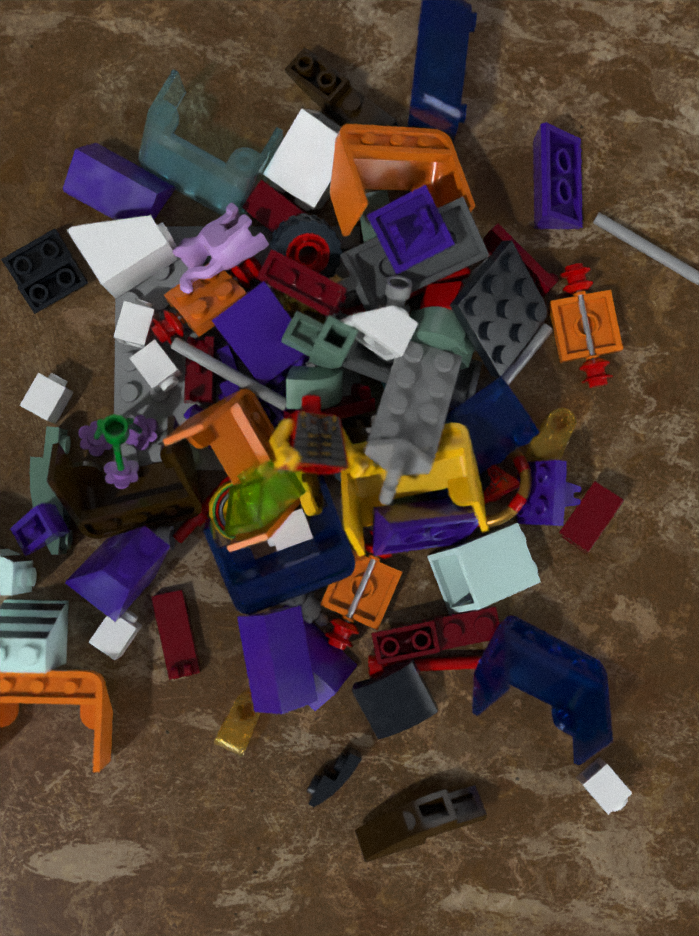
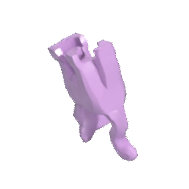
(225, 241)

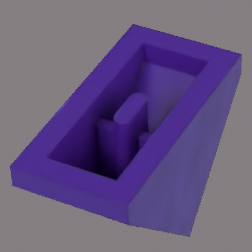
(39, 528)

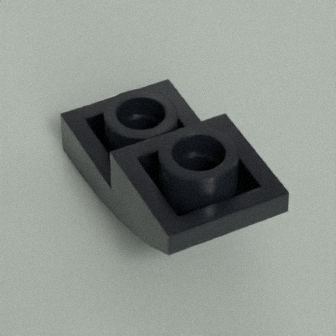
(328, 783)

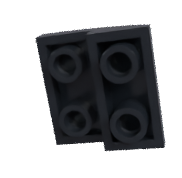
(44, 270)
(395, 699)

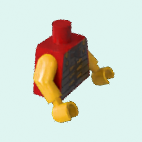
(316, 443)

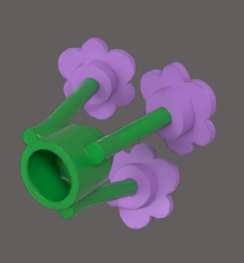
(113, 432)

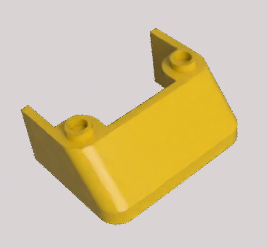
(451, 469)

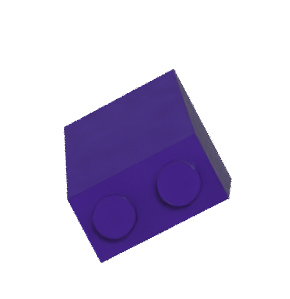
(255, 334)
(119, 570)

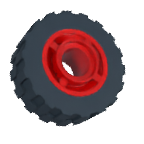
(309, 231)

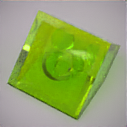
(260, 497)

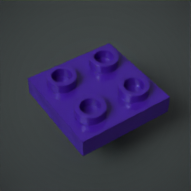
(410, 230)
(548, 494)

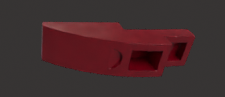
(434, 634)

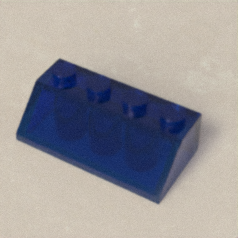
(495, 426)

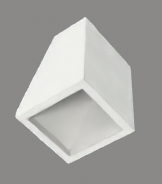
(305, 160)
(125, 251)

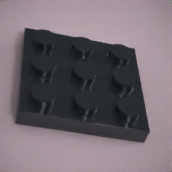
(500, 308)

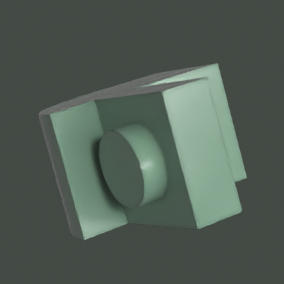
(442, 330)
(323, 343)
(314, 381)

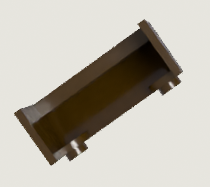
(160, 496)

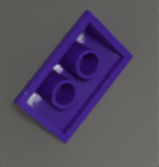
(557, 179)
(114, 184)
(421, 525)
(277, 660)
(329, 664)

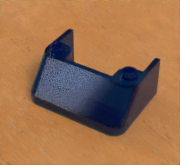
(441, 65)
(288, 572)
(553, 673)

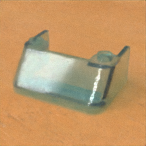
(193, 169)

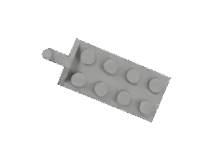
(412, 414)

